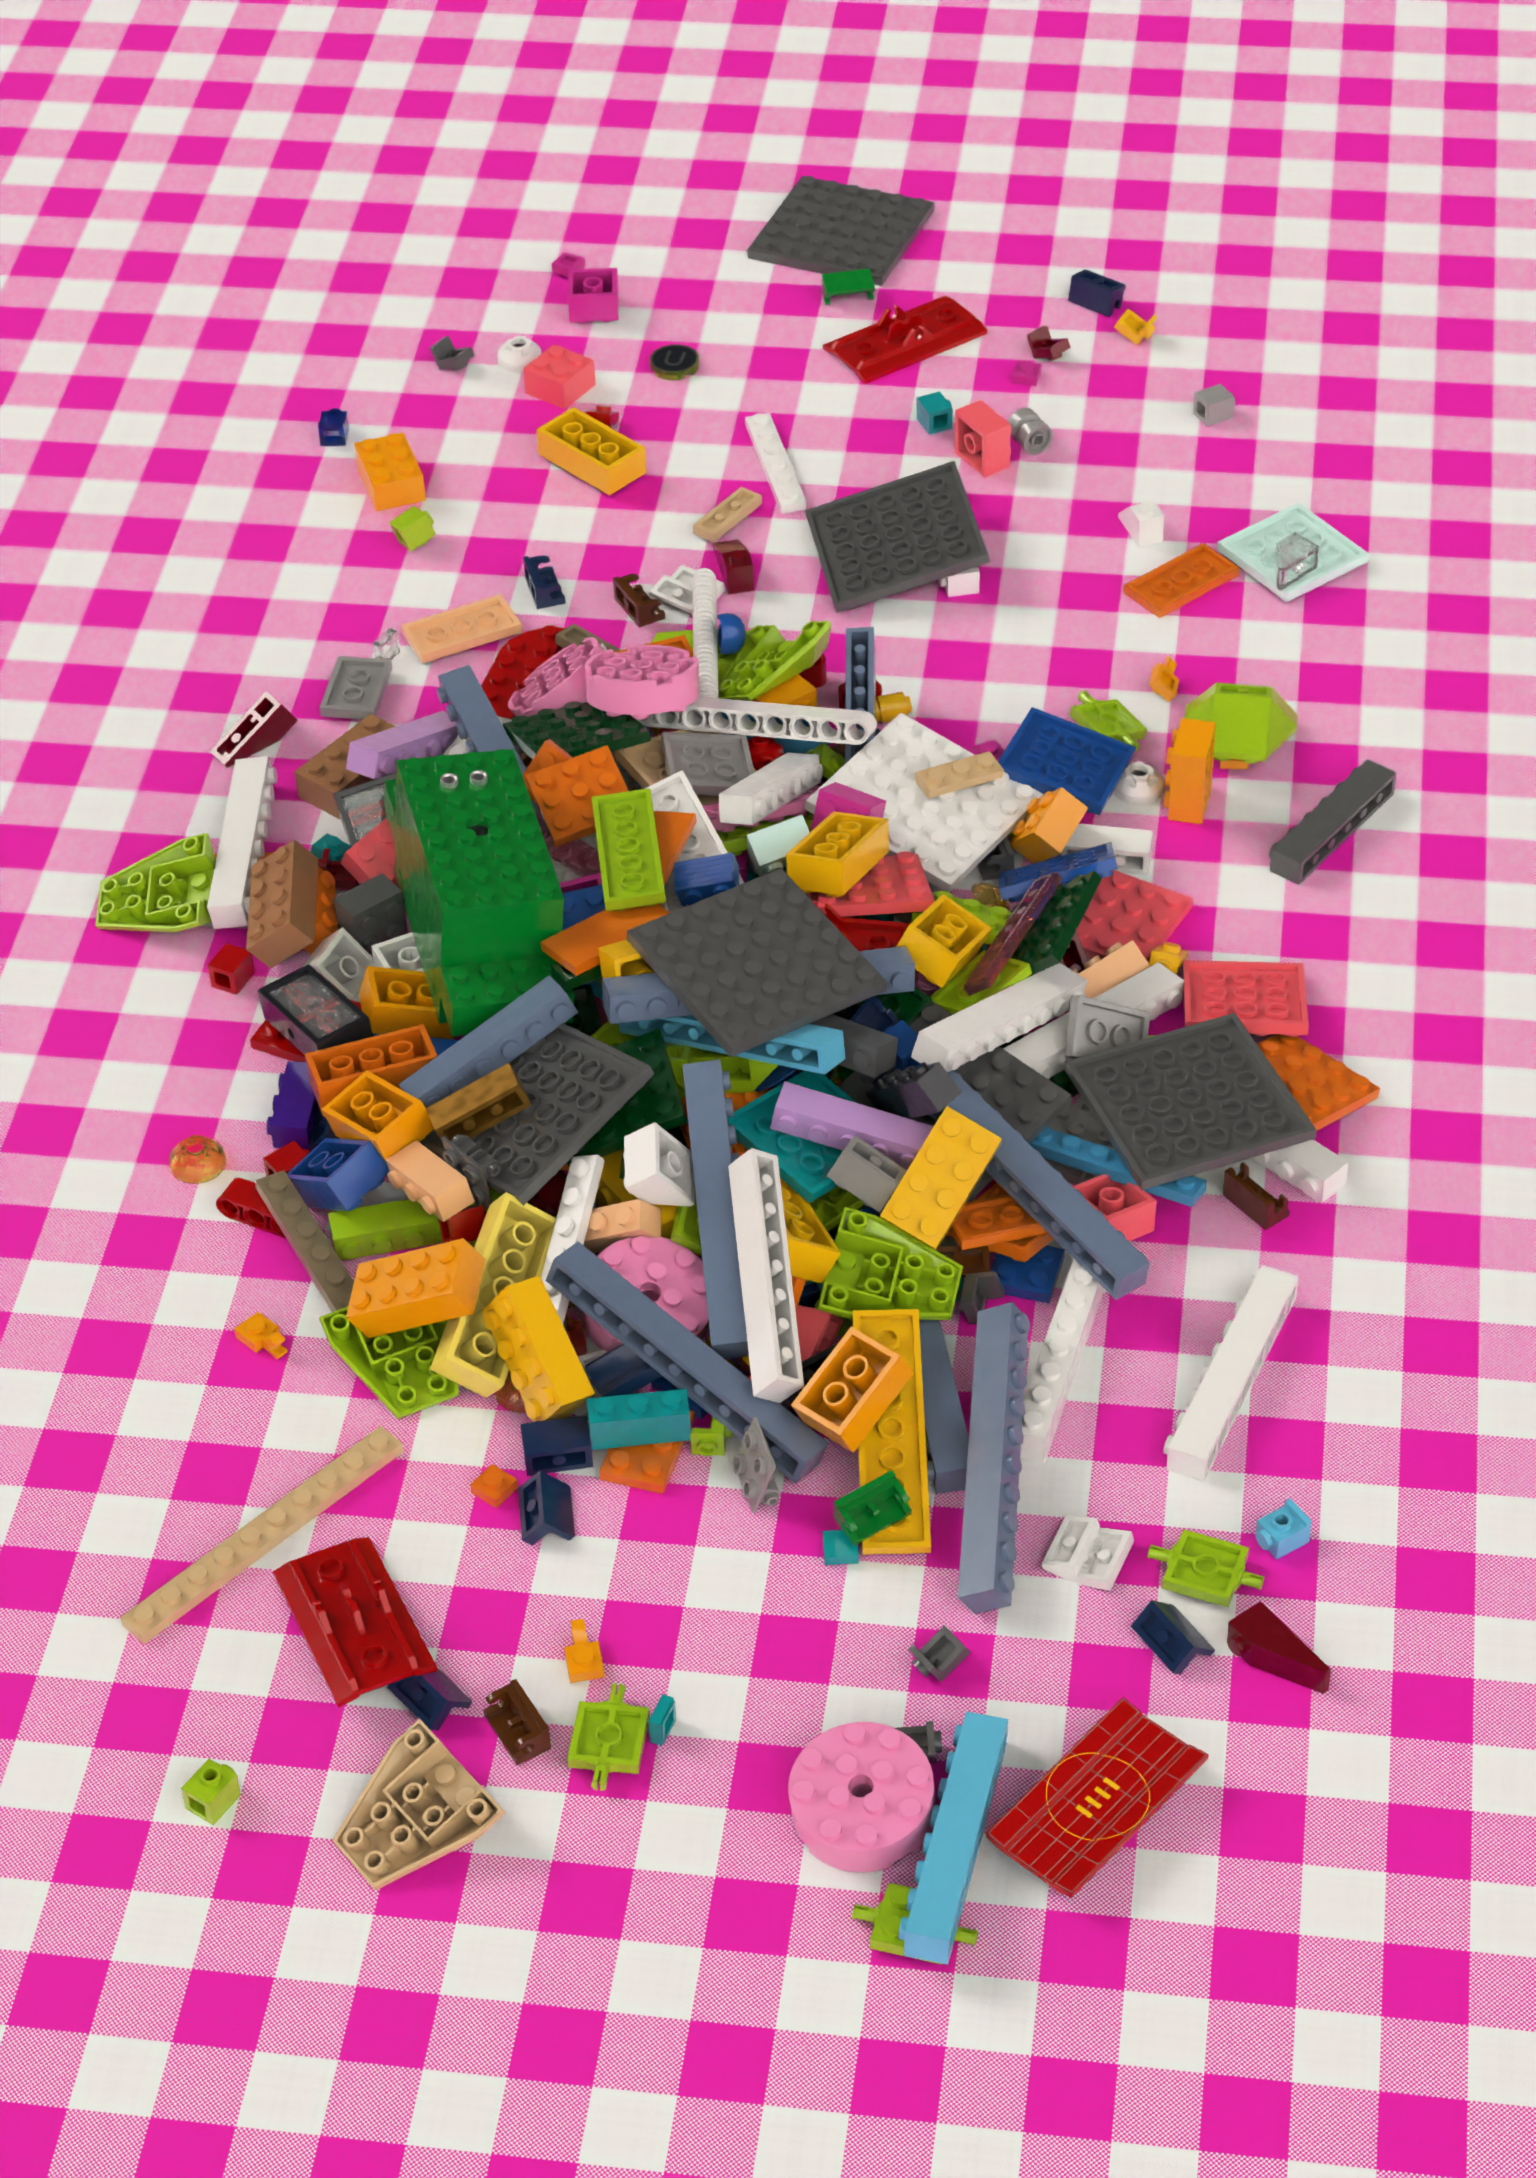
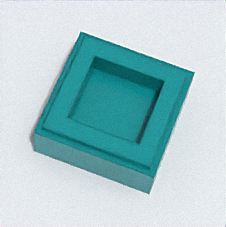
(839, 1548)
(662, 1720)

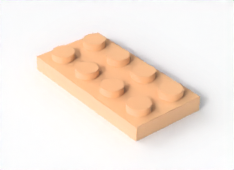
(461, 628)

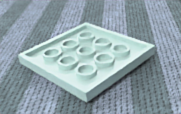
(1255, 550)

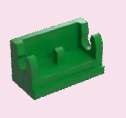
(847, 283)
(872, 1508)

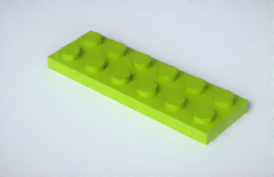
(628, 850)

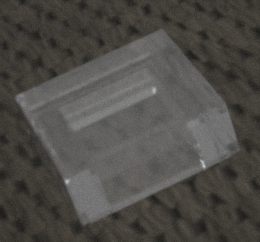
(387, 645)

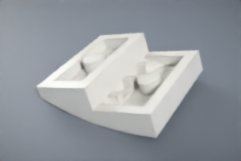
(678, 589)
(1087, 1552)

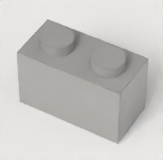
(866, 1173)

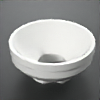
(517, 354)
(1140, 789)

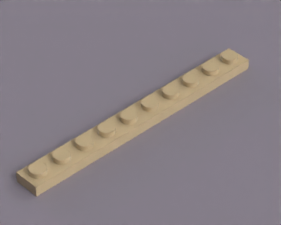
(261, 1535)

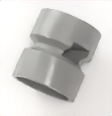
(1030, 431)

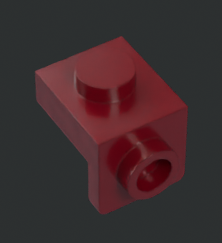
(1045, 347)
(342, 877)

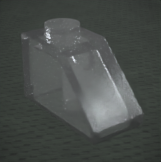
(1294, 559)

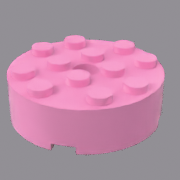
(556, 680)
(642, 680)
(662, 1272)
(831, 1804)

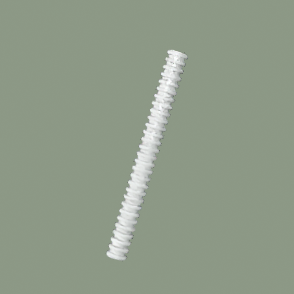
(705, 631)

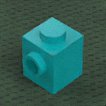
(934, 412)

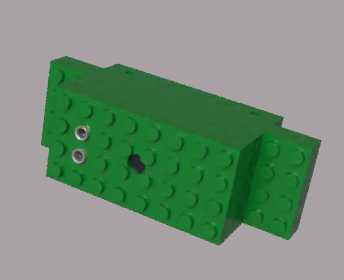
(473, 881)

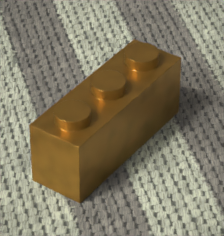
(479, 1104)

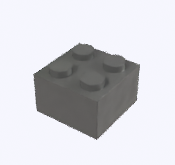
(372, 912)

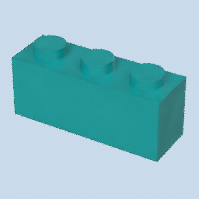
(639, 1419)

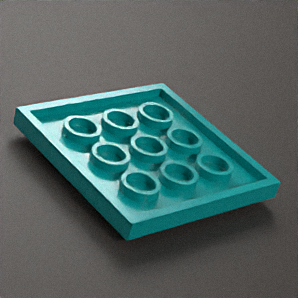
(800, 1161)

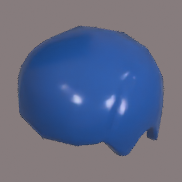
(730, 633)

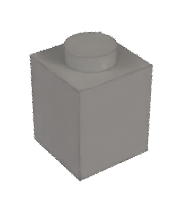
(1213, 405)

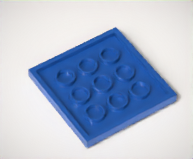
(1060, 754)
(1016, 882)

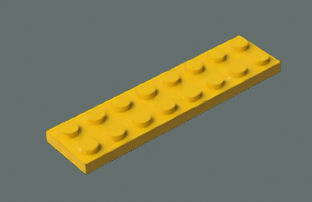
(899, 1435)

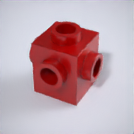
(764, 751)

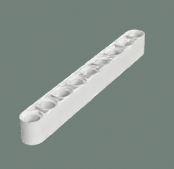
(765, 724)

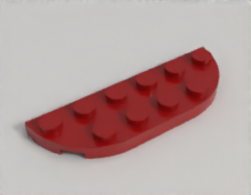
(515, 663)

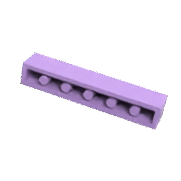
(421, 738)
(837, 1120)

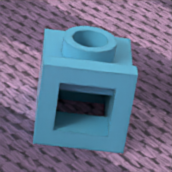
(1283, 1530)

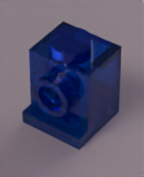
(333, 421)

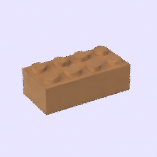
(327, 770)
(282, 904)

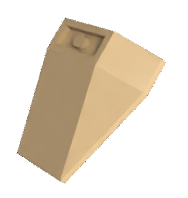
(414, 1810)

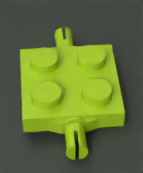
(1108, 719)
(1205, 1568)
(608, 1737)
(887, 1921)

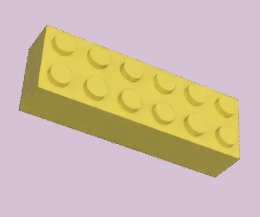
(515, 1249)

